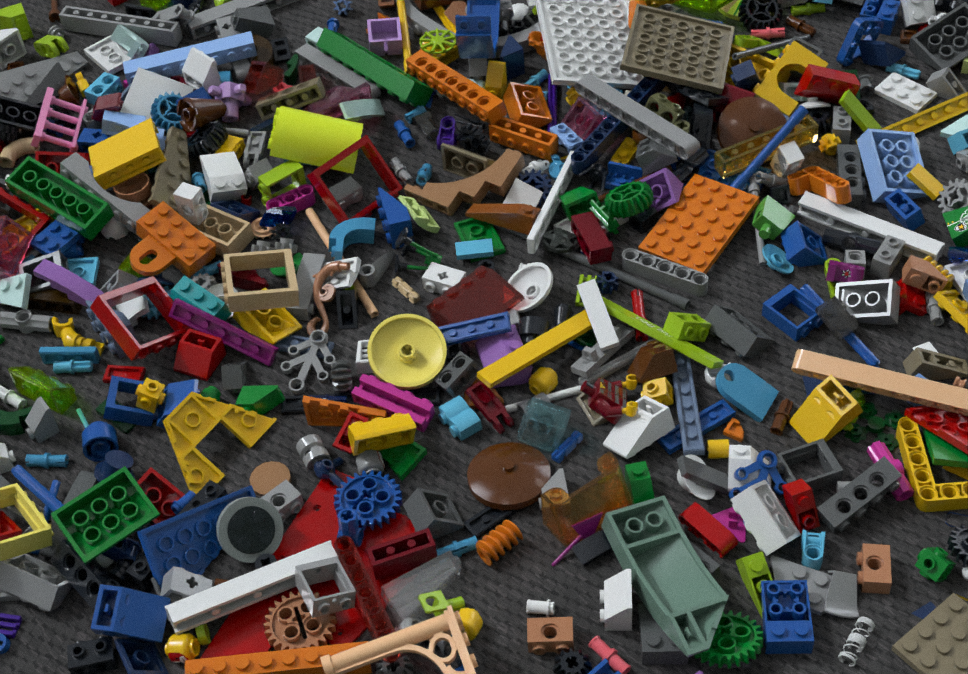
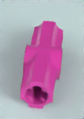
(879, 450)

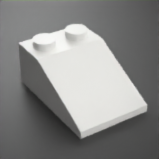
(223, 176)

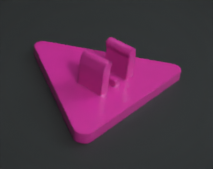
(732, 522)

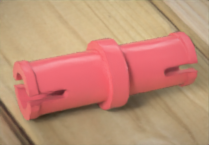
(769, 33)
(610, 654)

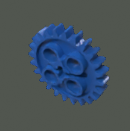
(371, 497)

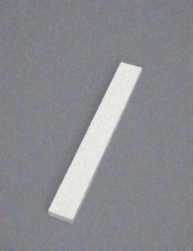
(550, 206)

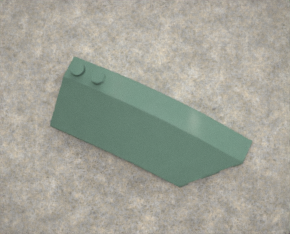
(667, 572)

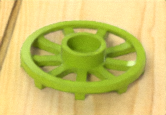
(437, 41)

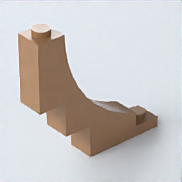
(472, 190)

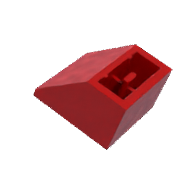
(199, 354)

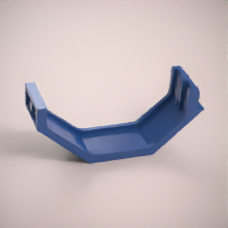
(479, 30)

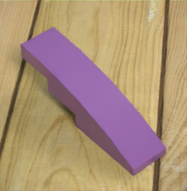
(67, 282)

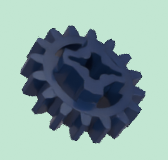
(537, 181)

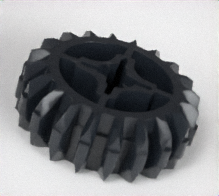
(760, 14)
(207, 140)

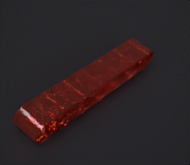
(366, 597)

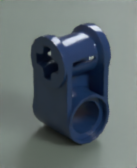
(124, 551)

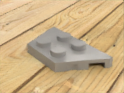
(817, 581)

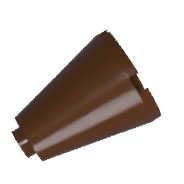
(199, 112)

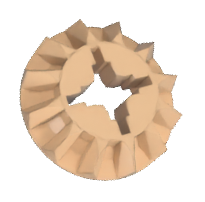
(258, 232)

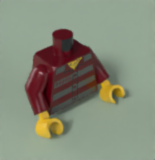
(610, 398)

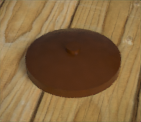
(746, 119)
(508, 475)

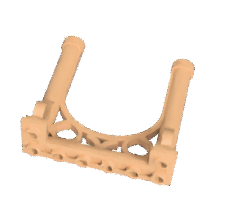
(404, 640)

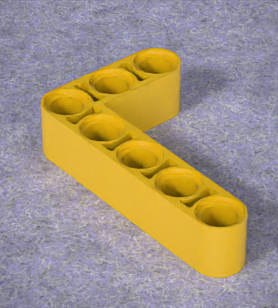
(927, 494)

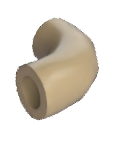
(16, 150)

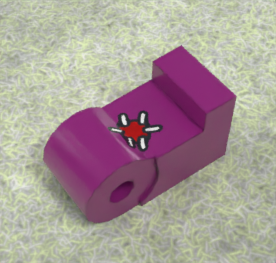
(844, 272)

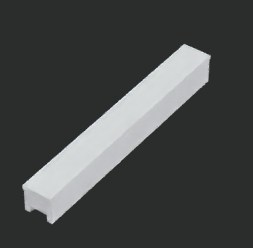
(851, 220)
(242, 590)

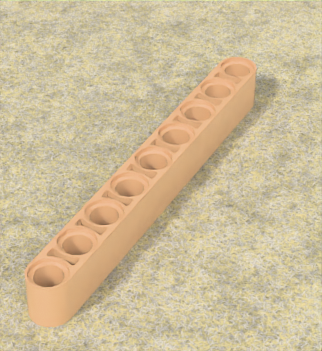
(882, 381)

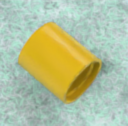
(718, 448)

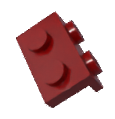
(911, 299)

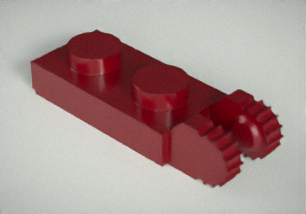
(489, 406)

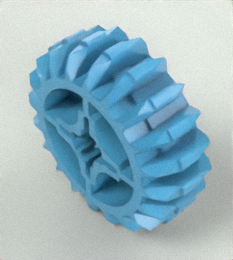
(170, 117)

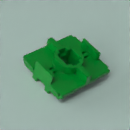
(604, 216)

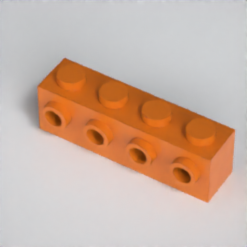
(524, 138)

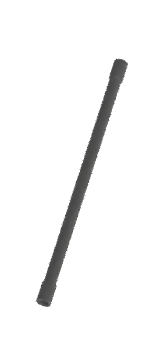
(673, 299)

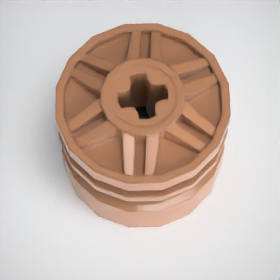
(135, 189)

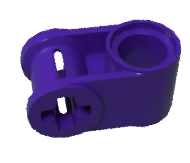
(447, 135)

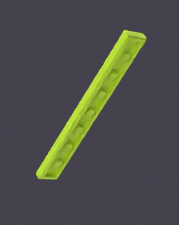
(657, 333)

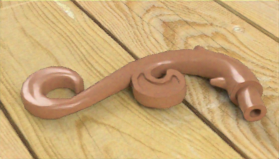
(329, 295)

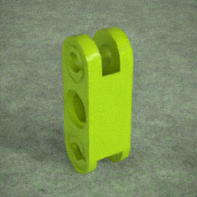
(51, 46)

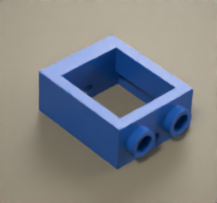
(783, 298)
(125, 413)

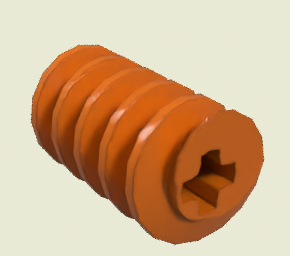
(497, 540)

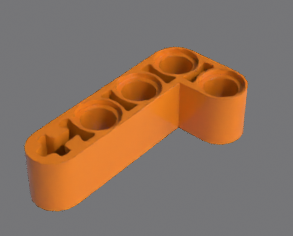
(820, 182)

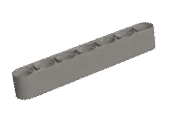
(333, 70)

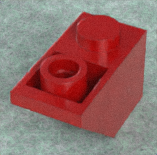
(801, 504)

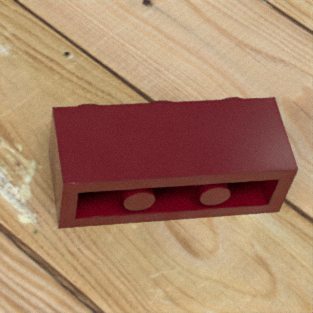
(592, 238)
(402, 553)

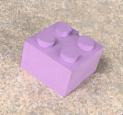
(385, 36)

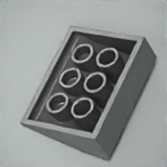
(943, 41)

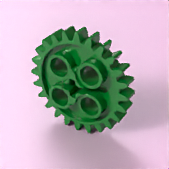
(734, 641)

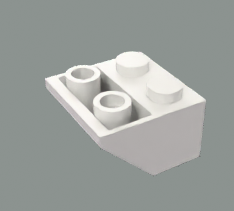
(200, 70)

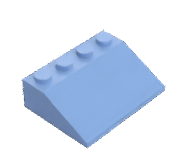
(887, 161)

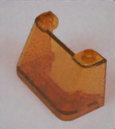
(599, 495)

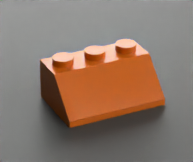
(527, 104)

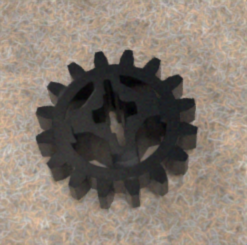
(473, 139)

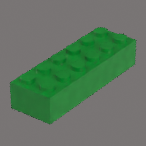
(59, 198)

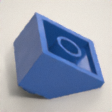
(803, 246)

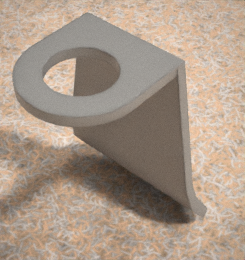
(842, 595)

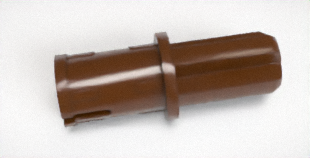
(800, 25)
(781, 417)

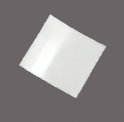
(523, 194)

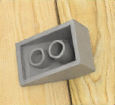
(871, 300)

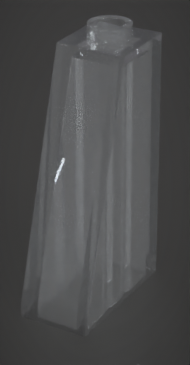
(435, 575)

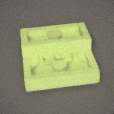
(420, 214)

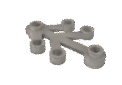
(308, 360)

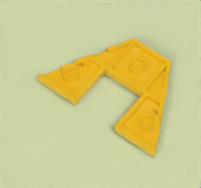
(194, 420)

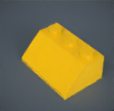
(381, 433)

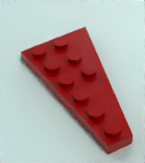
(945, 424)

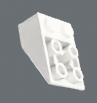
(640, 431)

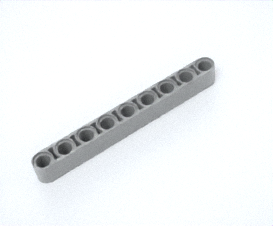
(637, 116)

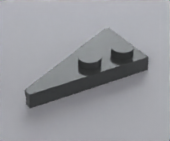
(54, 79)

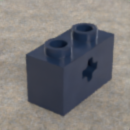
(745, 75)

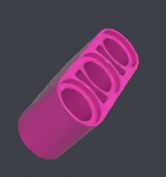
(299, 197)

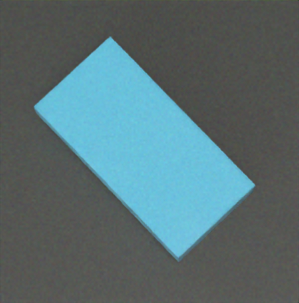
(474, 249)

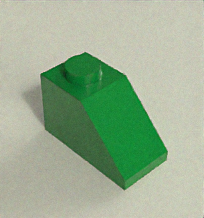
(260, 398)
(639, 482)

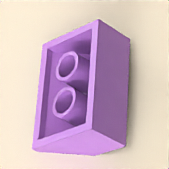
(497, 346)

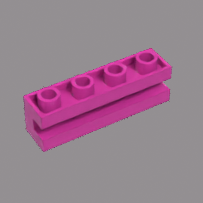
(387, 397)

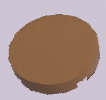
(268, 476)

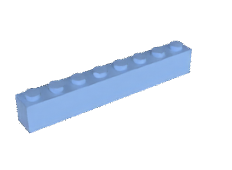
(171, 62)

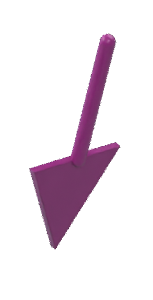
(584, 529)

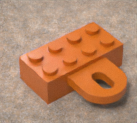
(172, 241)

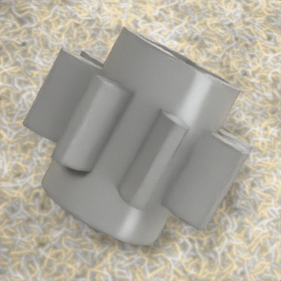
(286, 243)
(261, 246)

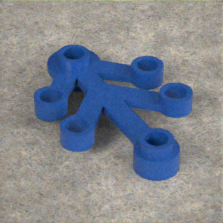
(763, 473)

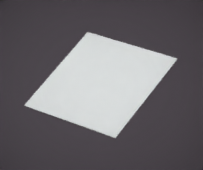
(147, 87)

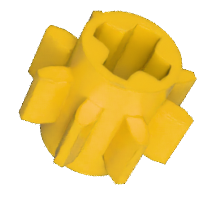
(572, 96)
(829, 144)

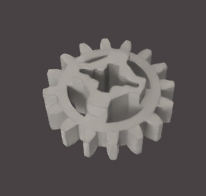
(954, 196)

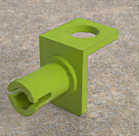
(440, 603)

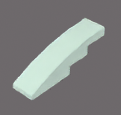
(362, 109)

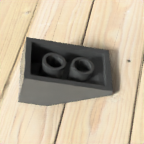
(655, 644)

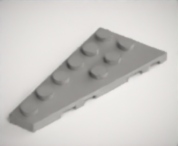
(22, 81)

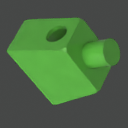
(771, 218)

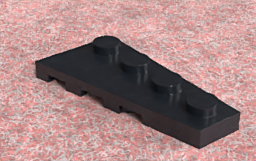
(702, 96)

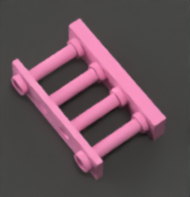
(43, 123)

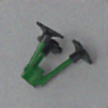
(414, 248)

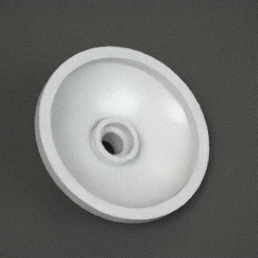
(534, 283)

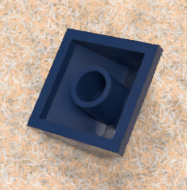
(879, 53)
(514, 57)
(237, 209)
(140, 656)

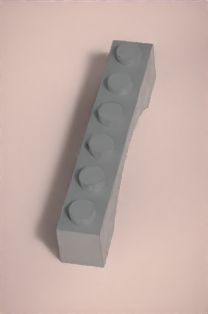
(78, 171)

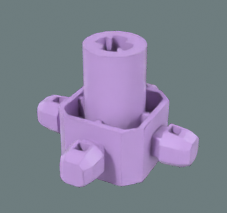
(233, 96)

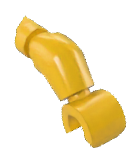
(71, 338)

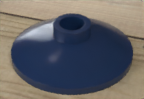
(159, 278)

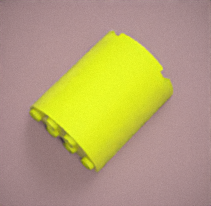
(313, 138)

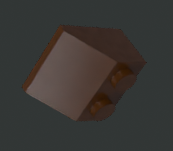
(653, 362)

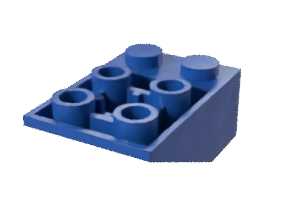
(394, 216)
(129, 614)
(786, 617)

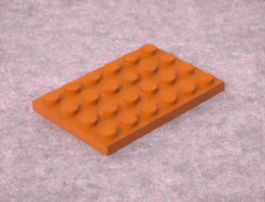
(699, 224)

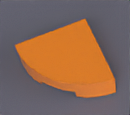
(734, 430)

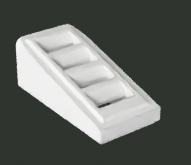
(362, 359)

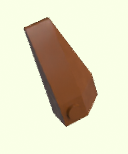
(510, 216)

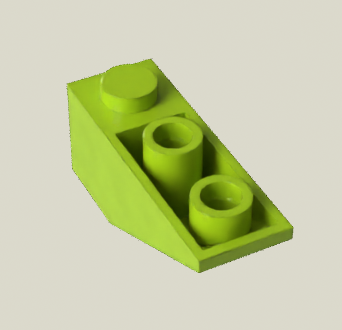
(753, 571)

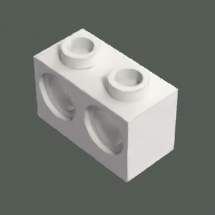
(787, 159)

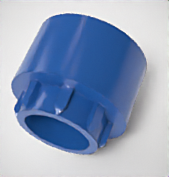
(98, 440)

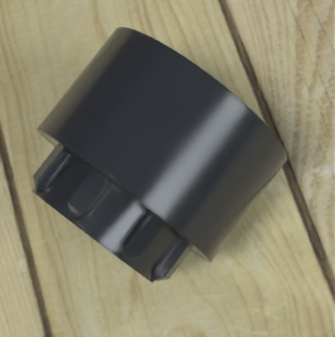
(532, 327)

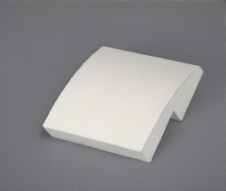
(346, 278)
(134, 308)

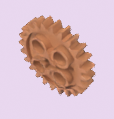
(280, 629)

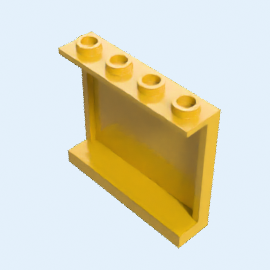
(126, 154)

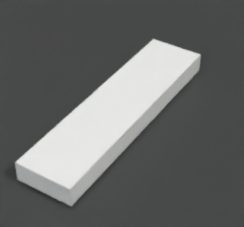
(598, 315)

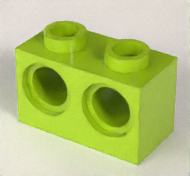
(687, 326)

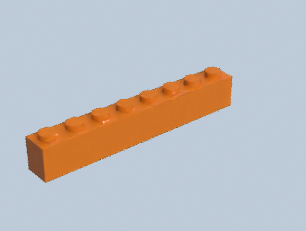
(287, 661)

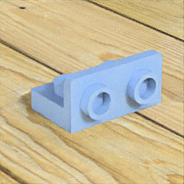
(566, 137)

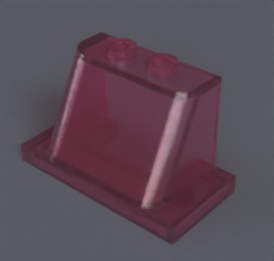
(330, 104)

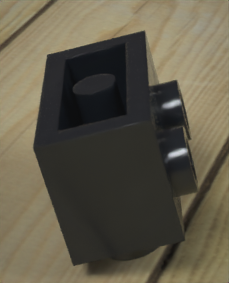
(92, 656)

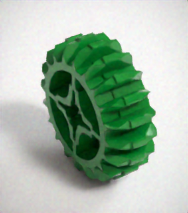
(629, 199)

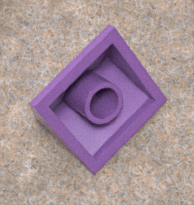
(665, 188)

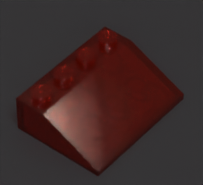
(474, 297)

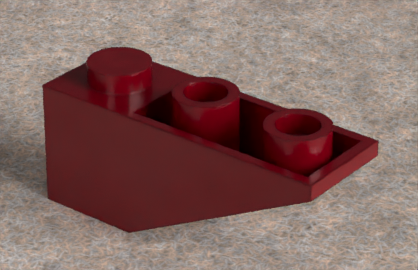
(247, 279)

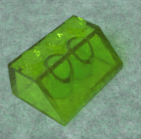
(36, 383)

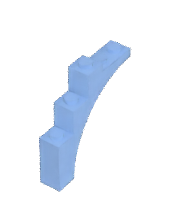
(116, 122)

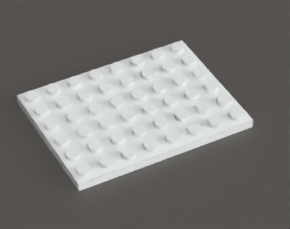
(585, 40)

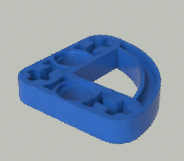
(861, 26)

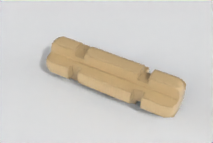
(406, 290)

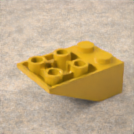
(825, 411)

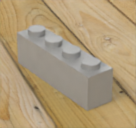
(308, 267)

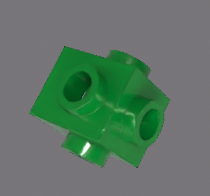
(934, 563)

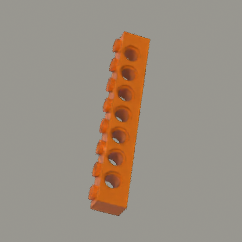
(456, 87)

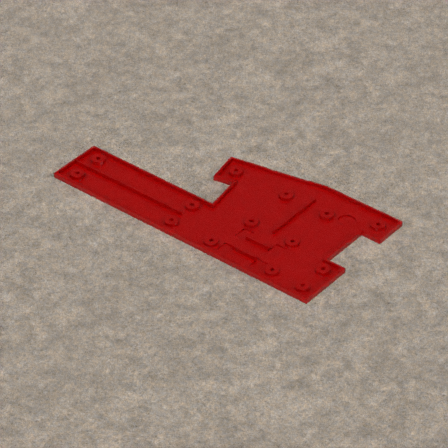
(244, 628)

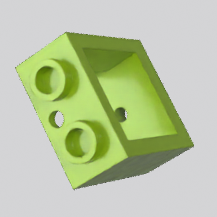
(277, 174)

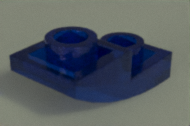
(958, 254)

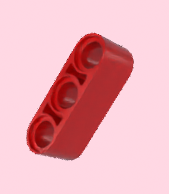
(709, 529)

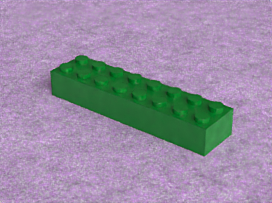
(374, 68)

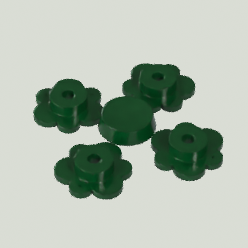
(876, 425)

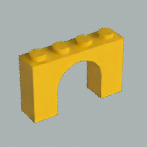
(794, 58)

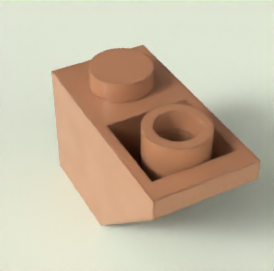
(923, 275)

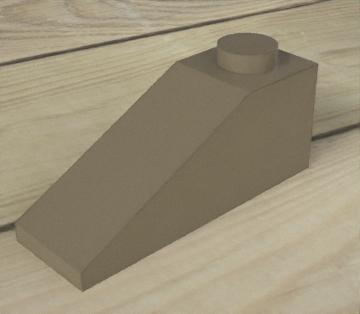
(934, 365)

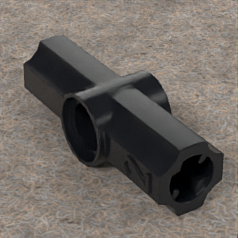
(687, 168)
(841, 240)

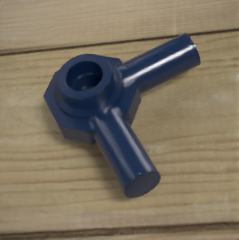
(326, 469)

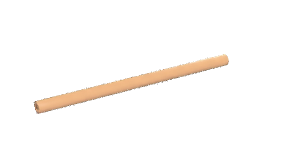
(362, 295)

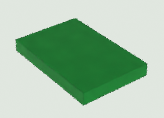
(474, 229)
(944, 453)

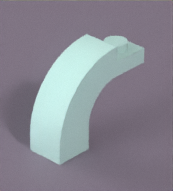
(130, 41)

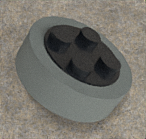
(249, 529)

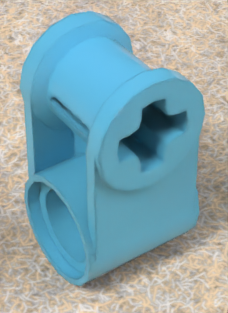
(812, 549)

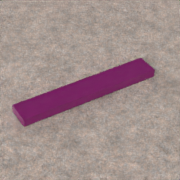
(230, 334)

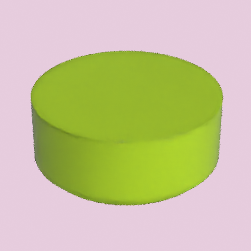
(203, 634)

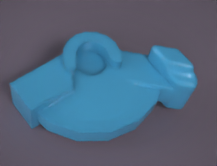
(555, 167)

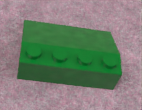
(104, 515)

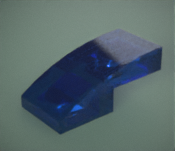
(278, 215)

